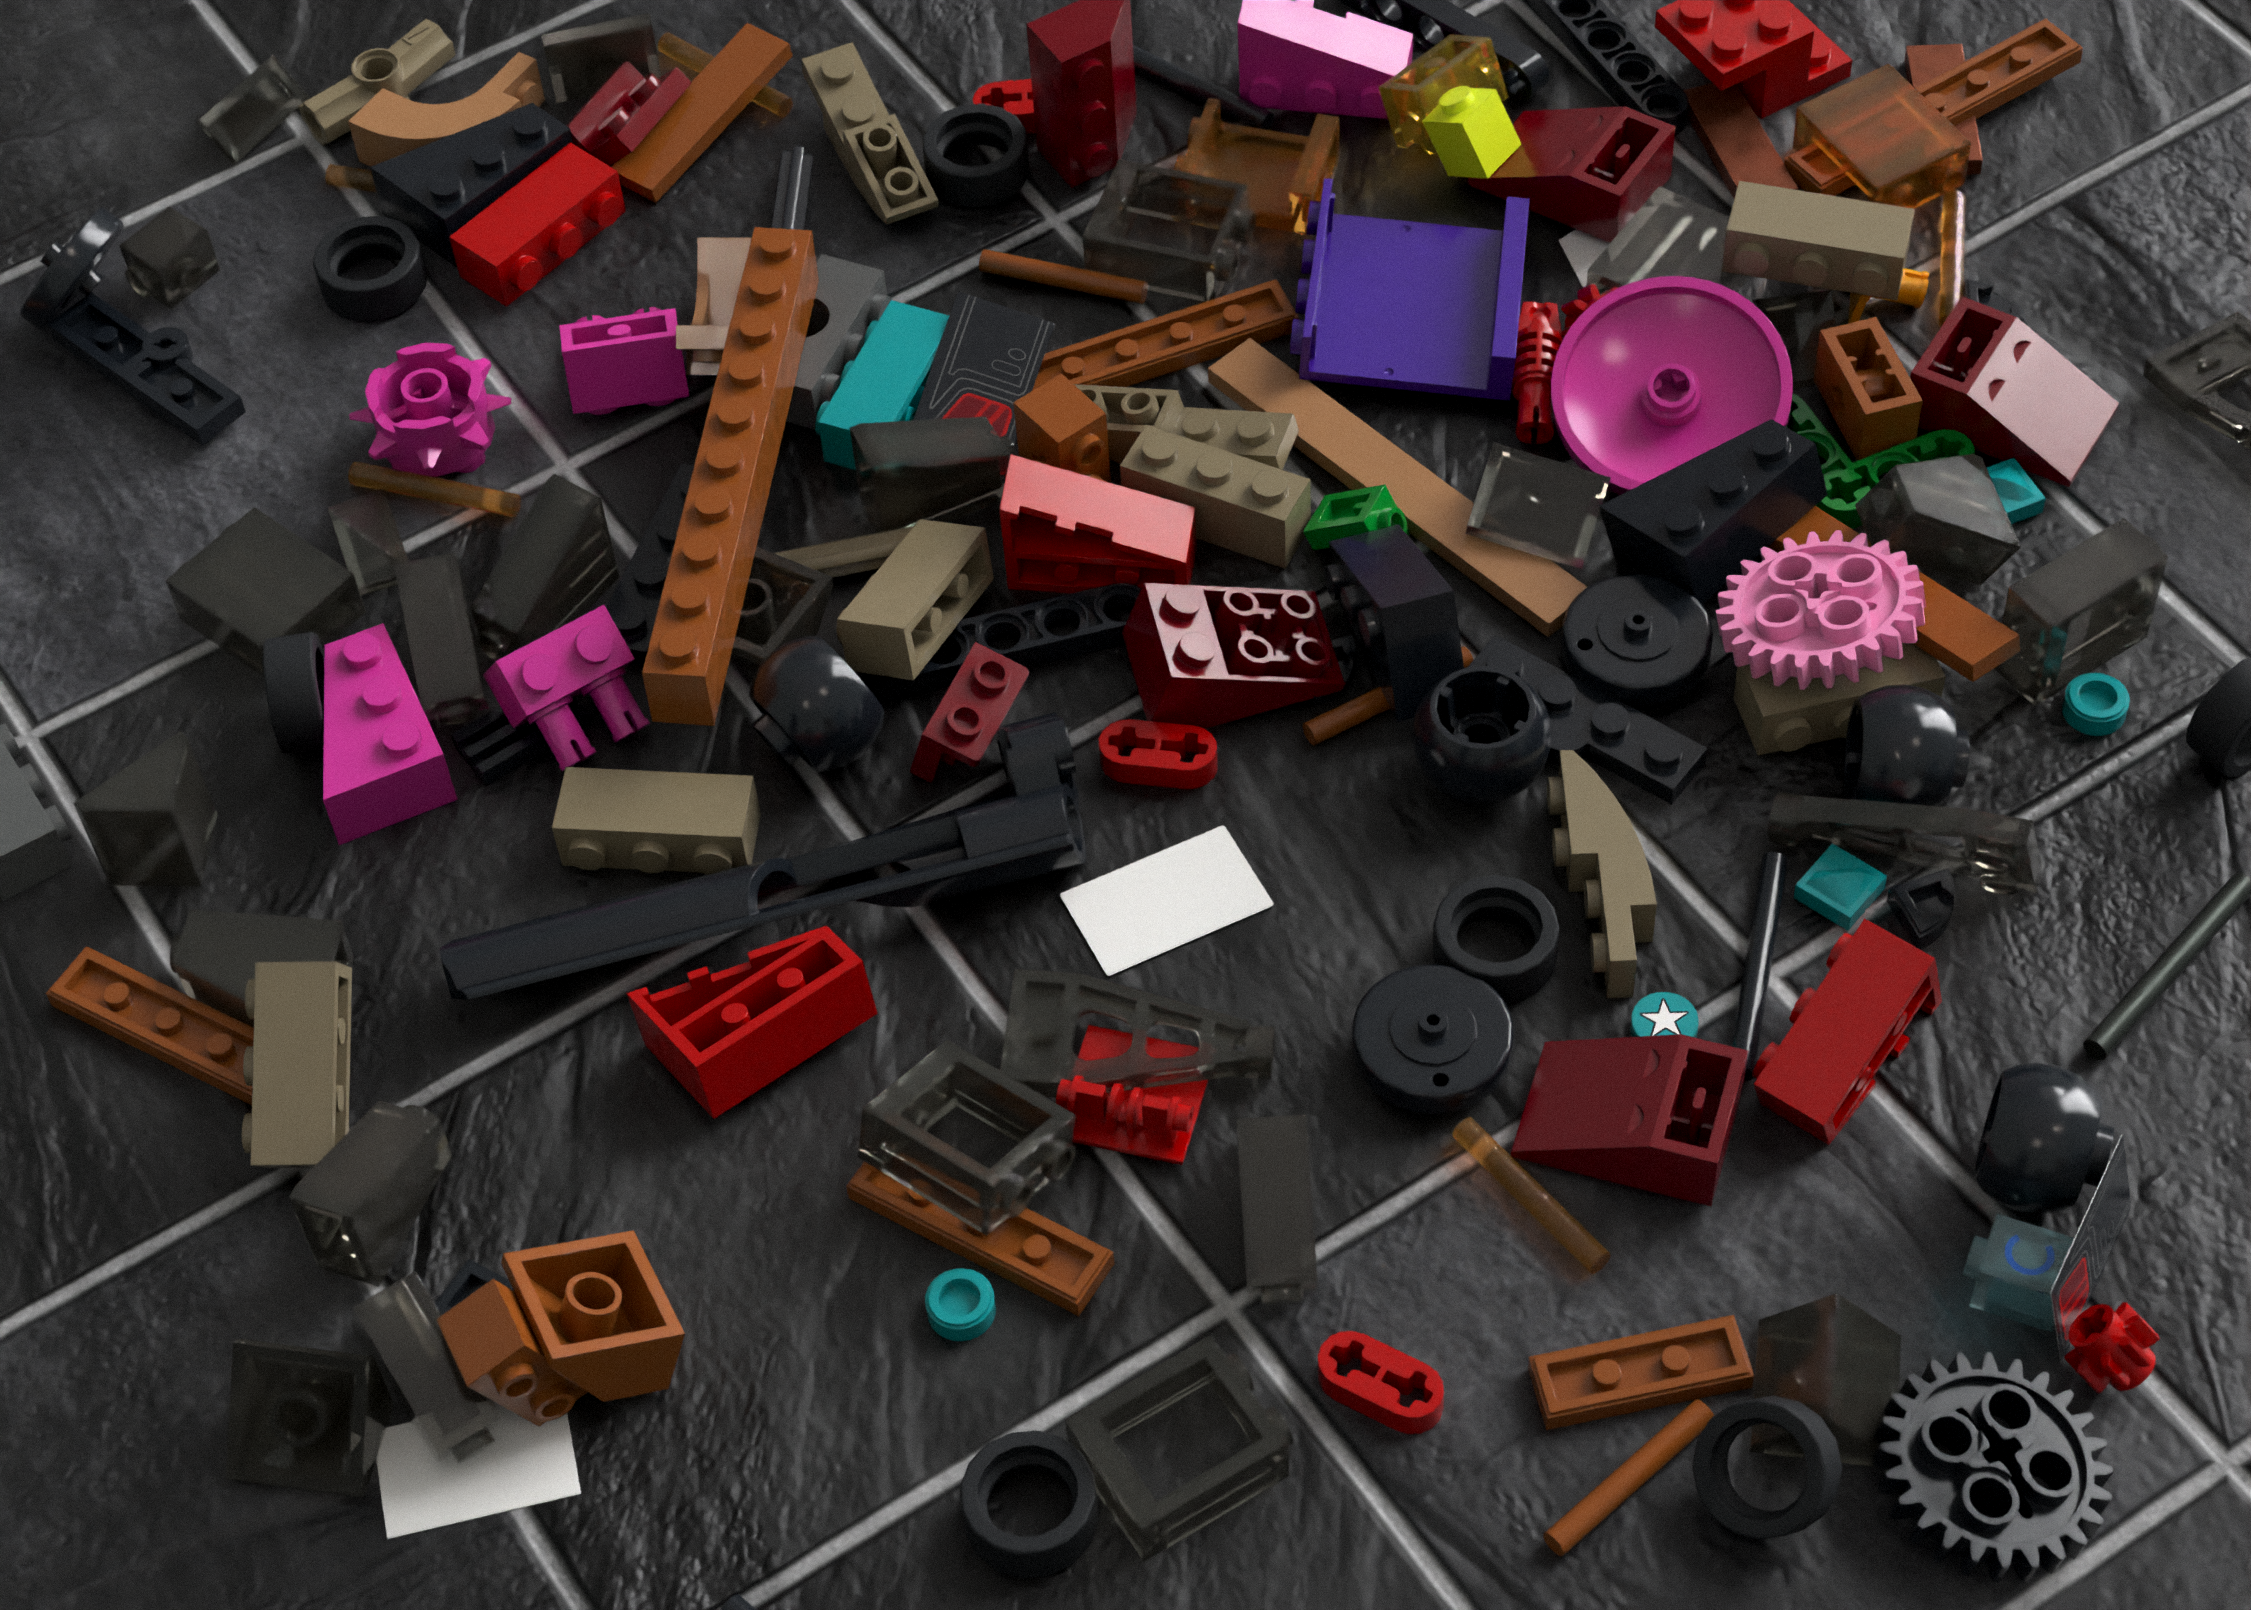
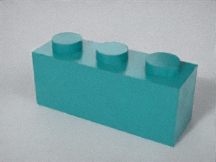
(883, 379)

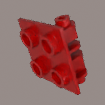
(1137, 1121)

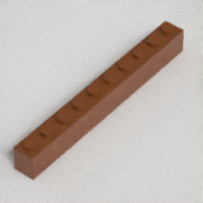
(731, 480)

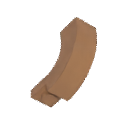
(397, 125)
(718, 281)

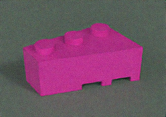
(1315, 59)
(377, 740)

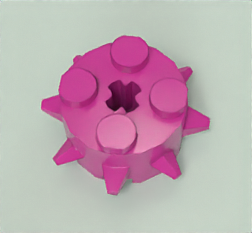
(431, 411)

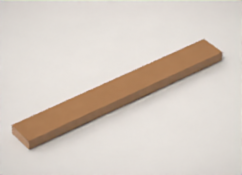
(1364, 459)

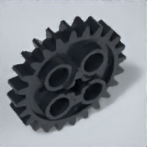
(1992, 1467)

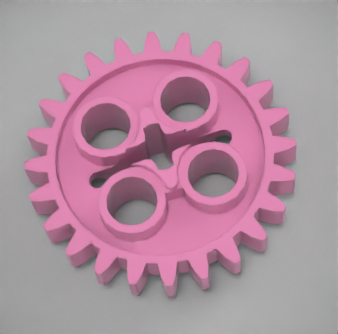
(1821, 609)

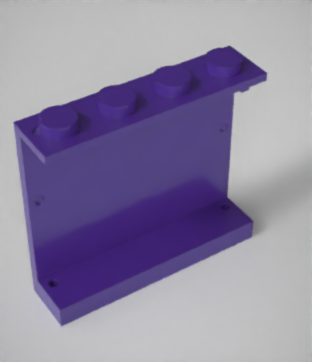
(1410, 302)

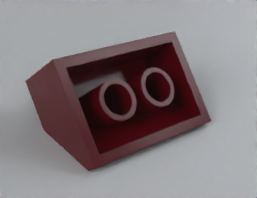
(1083, 86)

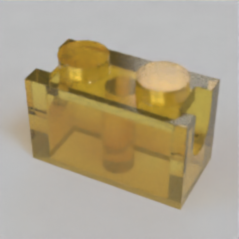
(1418, 87)

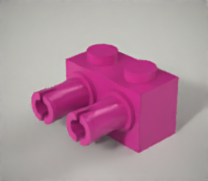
(623, 361)
(572, 660)

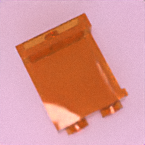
(1886, 139)
(1277, 166)

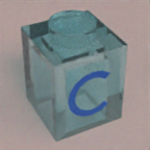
(2017, 1271)

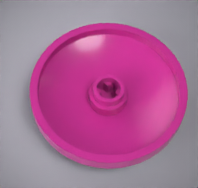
(1665, 377)

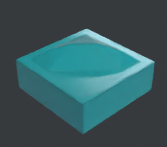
(2016, 490)
(1840, 886)

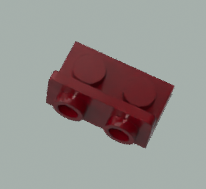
(624, 111)
(969, 712)

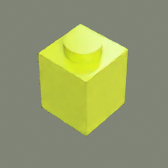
(1471, 132)

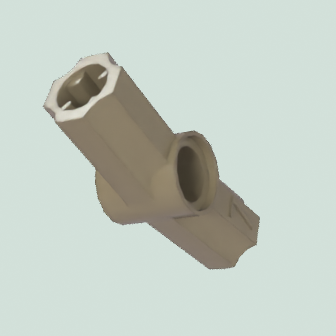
(394, 69)

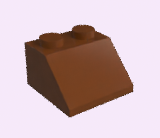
(599, 1314)

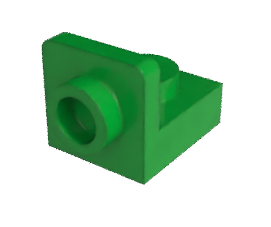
(1352, 514)

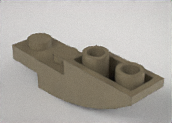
(867, 136)
(1251, 434)
(1605, 864)

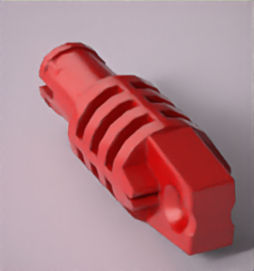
(1535, 355)

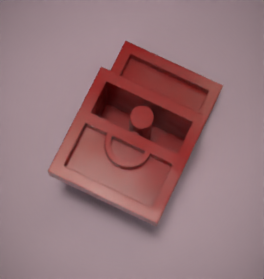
(1758, 45)

